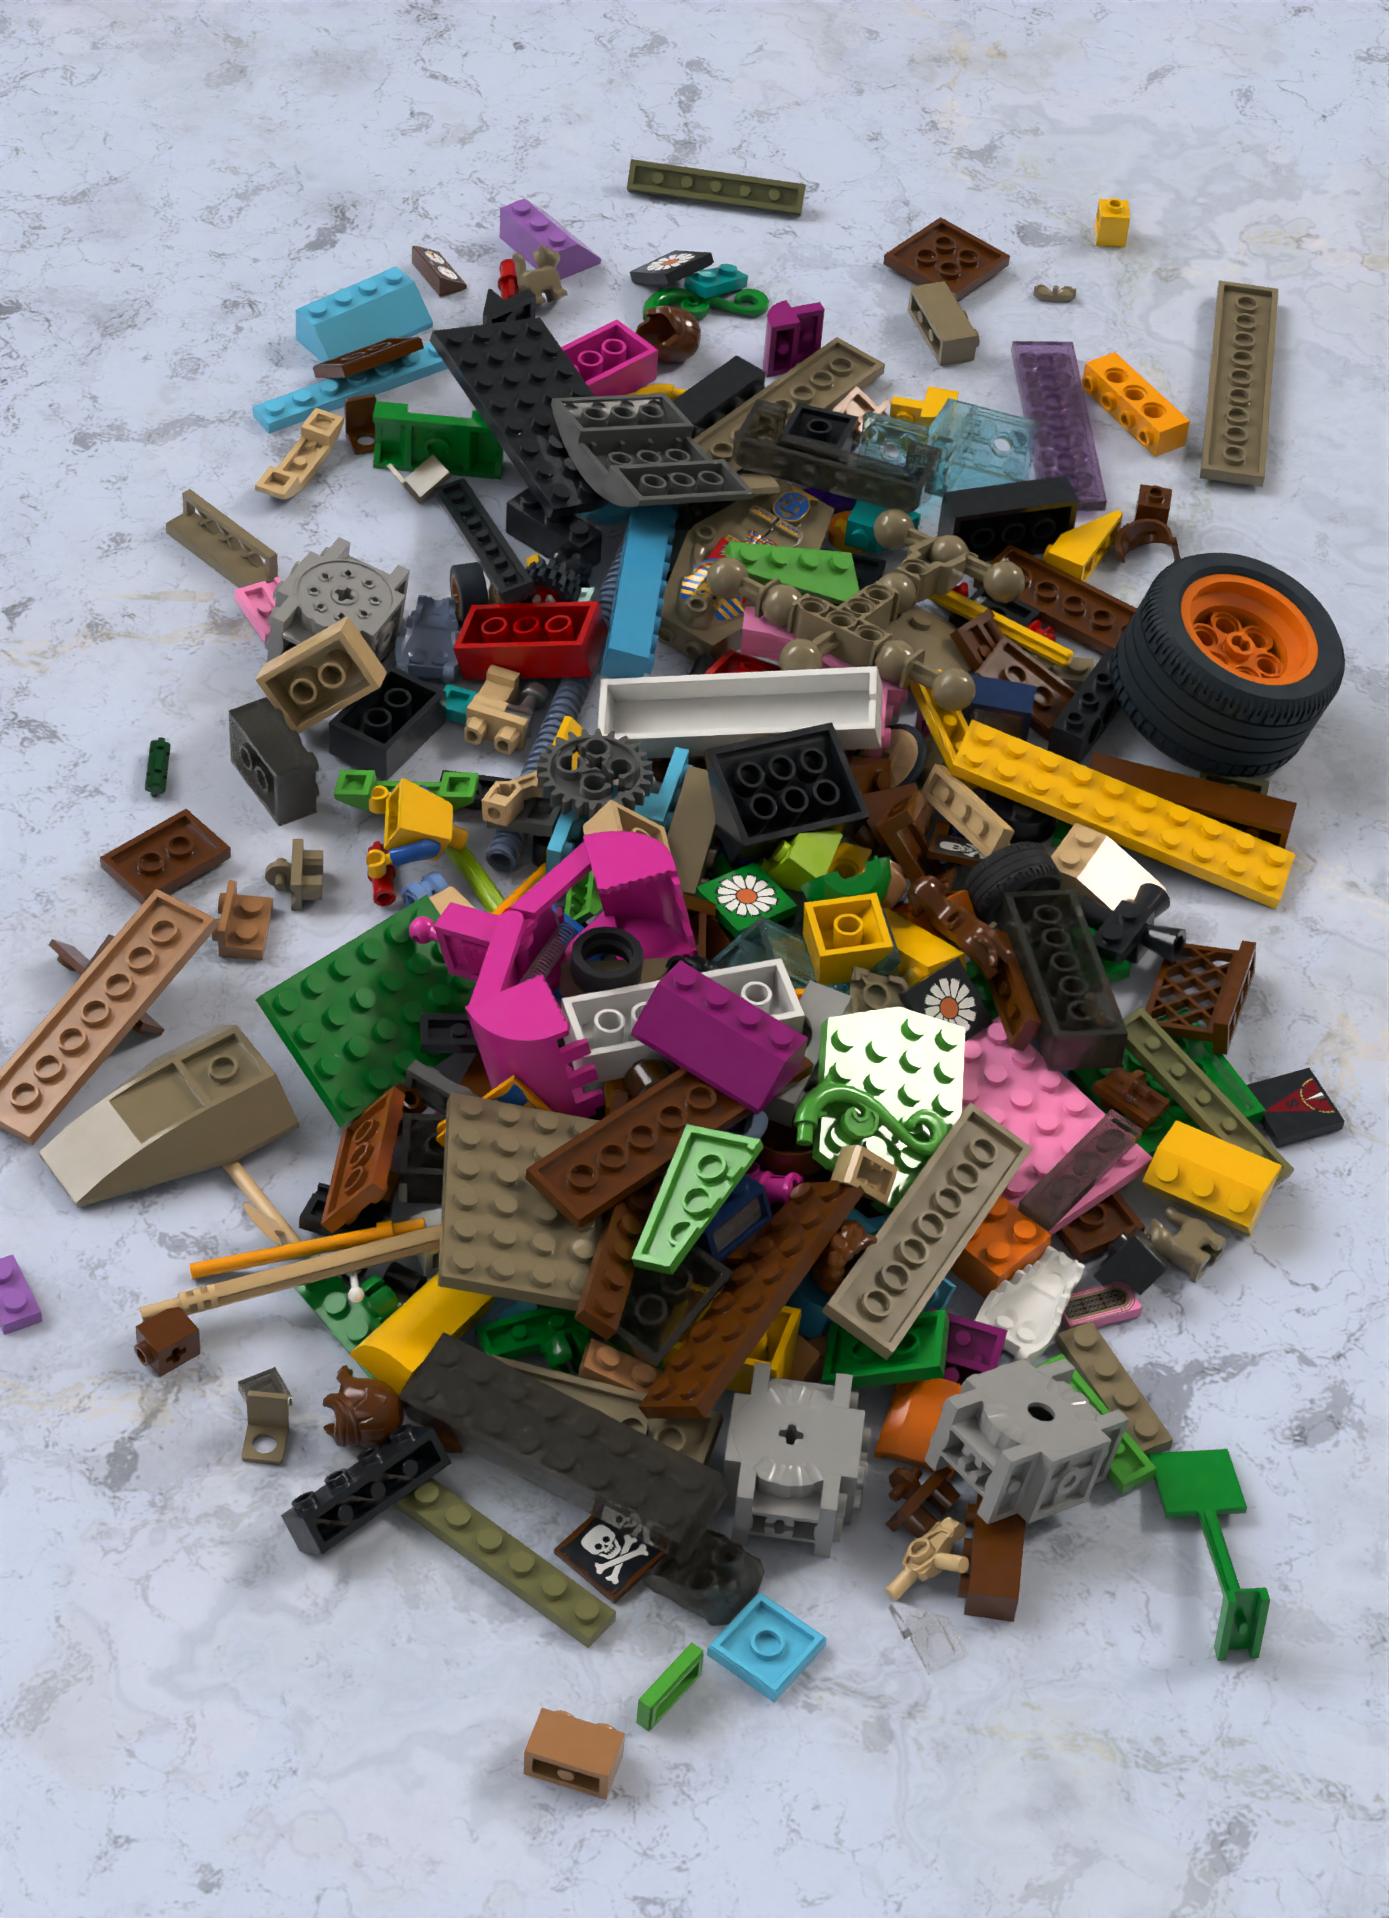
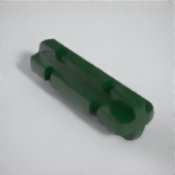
(157, 766)

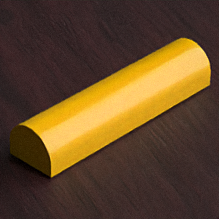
(945, 726)

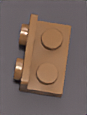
(242, 924)

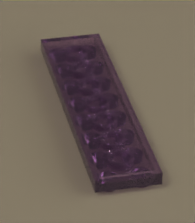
(1055, 397)

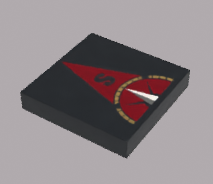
(1296, 1107)

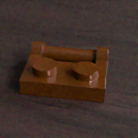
(977, 638)

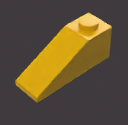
(1085, 546)

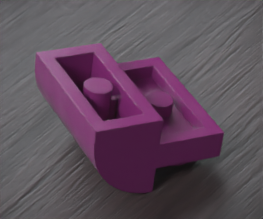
(791, 336)
(971, 1348)

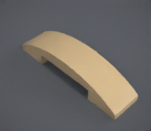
(305, 458)

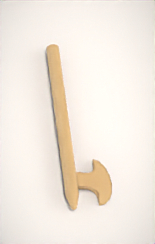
(267, 1217)

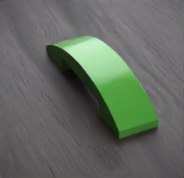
(355, 787)

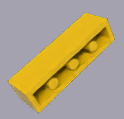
(919, 949)

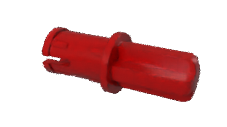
(507, 281)
(384, 886)

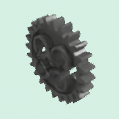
(599, 764)

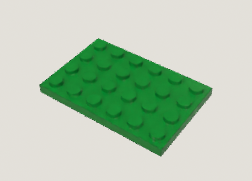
(360, 1010)

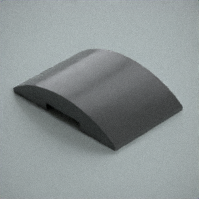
(642, 452)

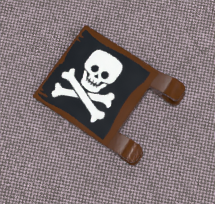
(952, 848)
(608, 1557)

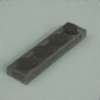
(1080, 1170)

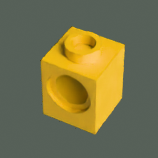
(1112, 222)

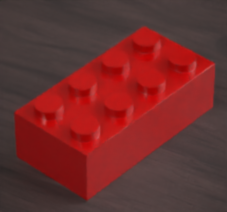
(532, 639)

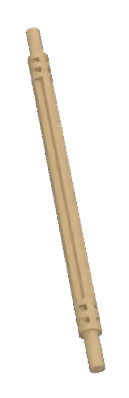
(300, 1273)

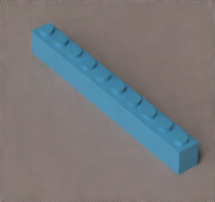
(639, 592)

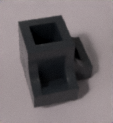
(1132, 1261)

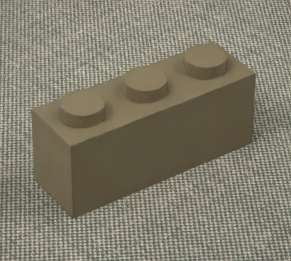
(943, 323)

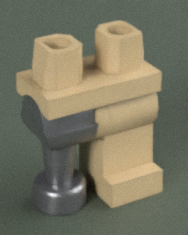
(494, 713)

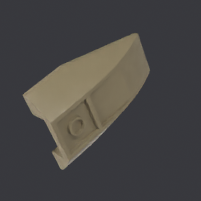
(173, 1120)

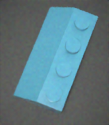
(362, 315)

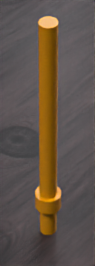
(304, 1248)

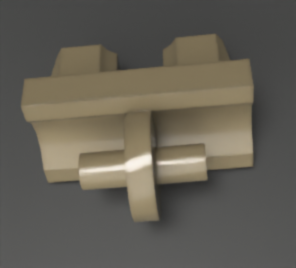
(286, 874)

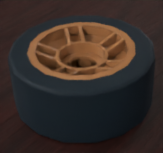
(468, 588)

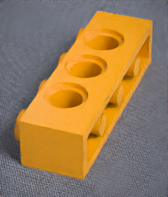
(1135, 404)

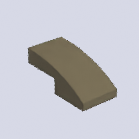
(761, 484)

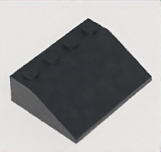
(782, 788)

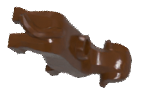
(957, 925)

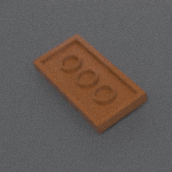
(363, 1160)

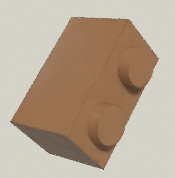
(574, 1753)

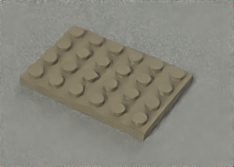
(494, 1224)

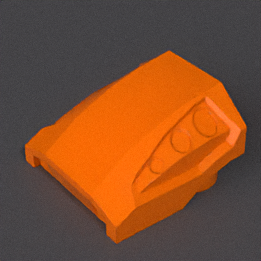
(913, 1420)

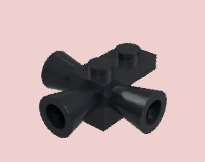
(1130, 927)

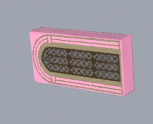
(1101, 1305)

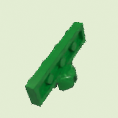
(350, 1320)
(539, 1331)

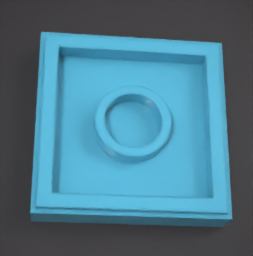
(766, 1646)

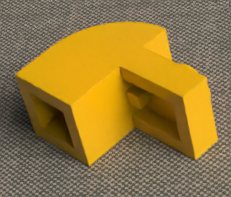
(919, 411)

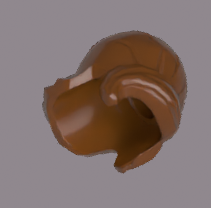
(672, 332)
(363, 1411)

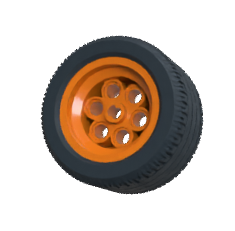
(1227, 664)

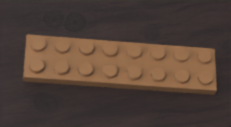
(98, 1012)

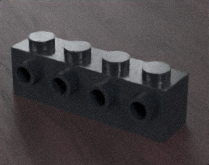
(365, 1489)

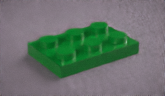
(916, 1358)

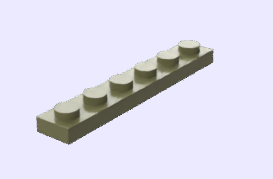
(716, 187)
(1194, 1090)
(508, 1561)

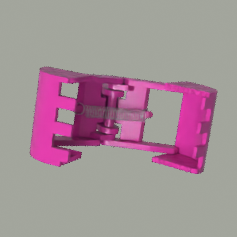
(513, 997)

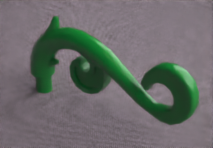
(700, 307)

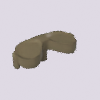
(1063, 295)

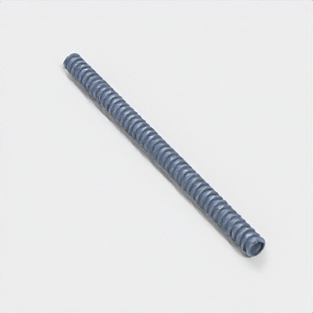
(568, 701)

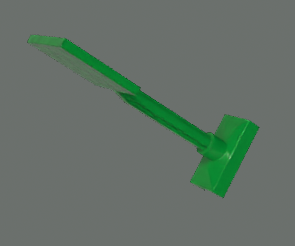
(1203, 1487)

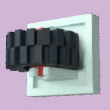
(556, 584)

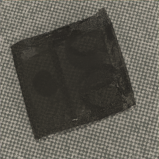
(712, 1581)

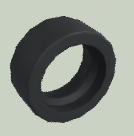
(609, 941)

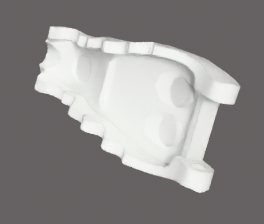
(1032, 1303)

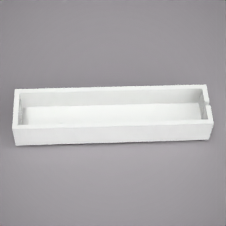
(740, 707)

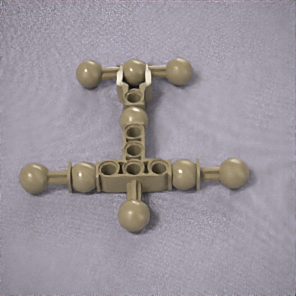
(856, 626)

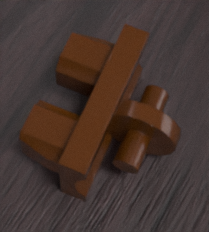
(1131, 1096)
(912, 1514)

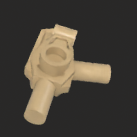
(929, 1556)

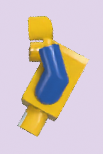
(415, 826)

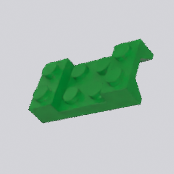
(459, 443)

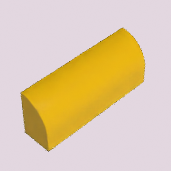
(409, 1334)

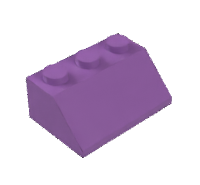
(528, 227)

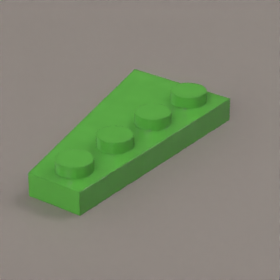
(694, 1189)

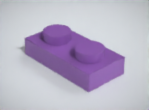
(17, 1302)

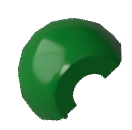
(831, 885)

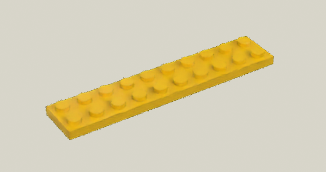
(1123, 814)

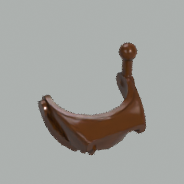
(1141, 533)

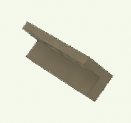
(222, 549)

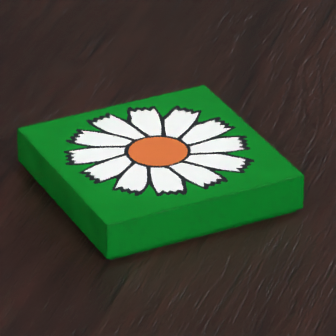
(745, 897)

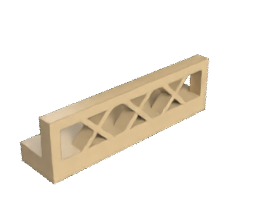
(966, 811)

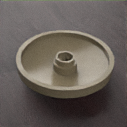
(931, 633)

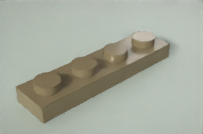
(1111, 1383)

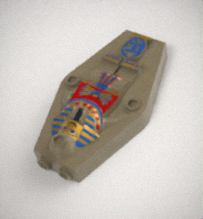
(692, 615)

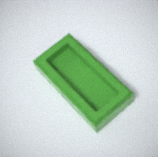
(669, 1687)

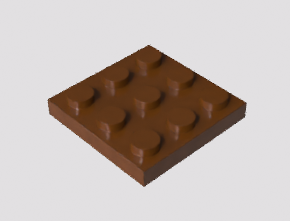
(947, 255)

